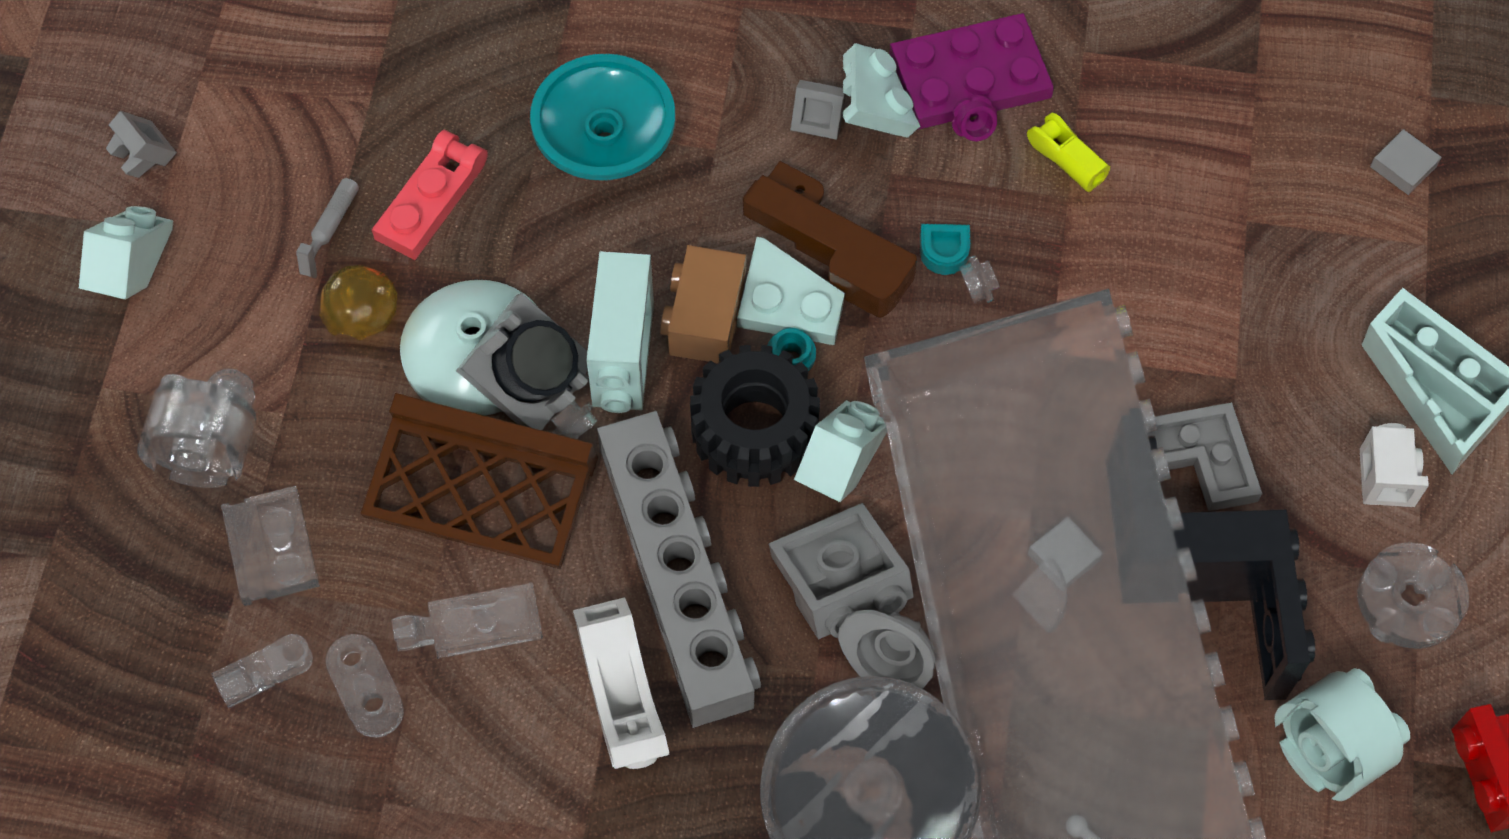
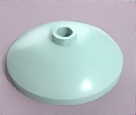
(436, 343)

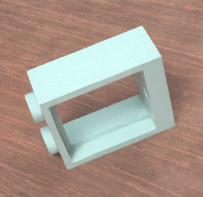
(620, 331)

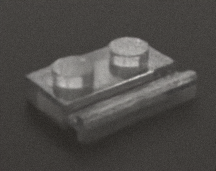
(270, 545)

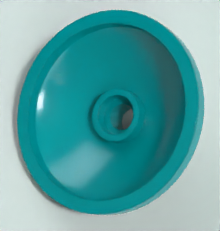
(598, 97)

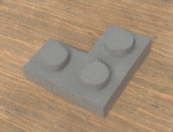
(1216, 448)

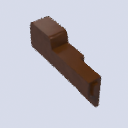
(860, 263)

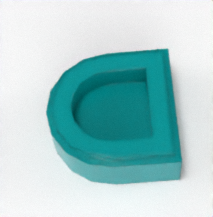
(944, 247)

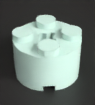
(1341, 734)

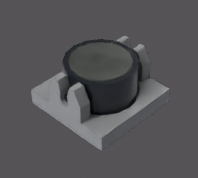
(529, 362)

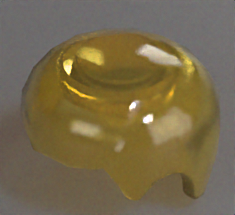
(358, 302)

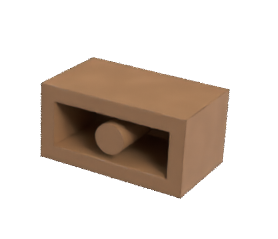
(705, 303)

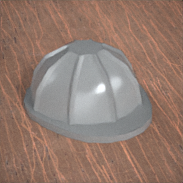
(887, 647)

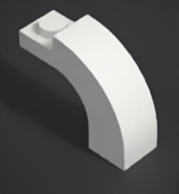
(620, 685)

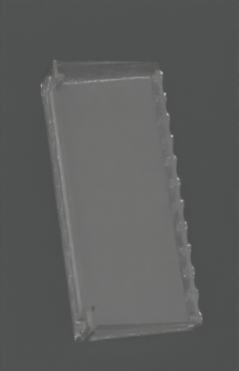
(1060, 580)

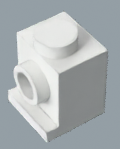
(1392, 467)

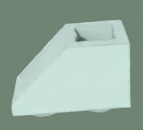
(123, 252)
(841, 449)

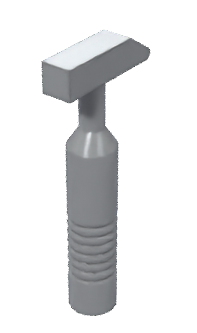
(326, 226)

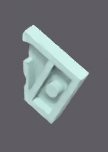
(876, 92)
(788, 295)

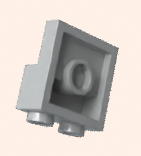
(842, 569)

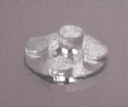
(1396, 620)

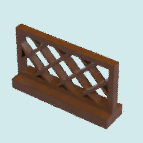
(488, 437)

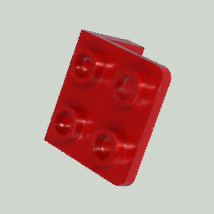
(1484, 748)

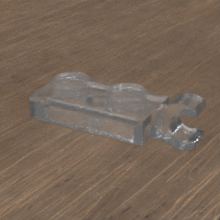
(472, 622)

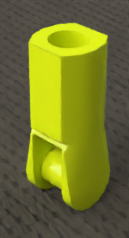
(1072, 155)

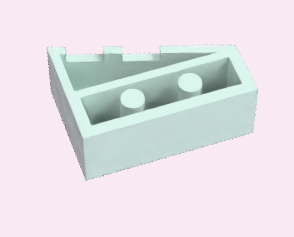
(1439, 375)

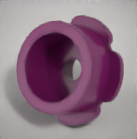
(982, 125)

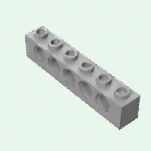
(706, 691)

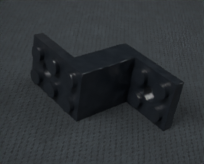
(1254, 561)

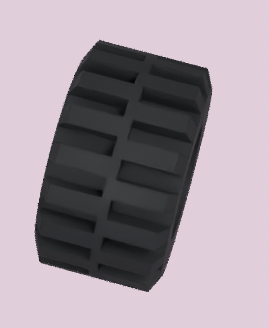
(745, 379)

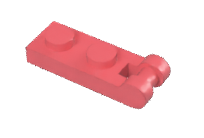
(429, 195)

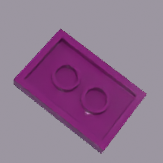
(977, 59)

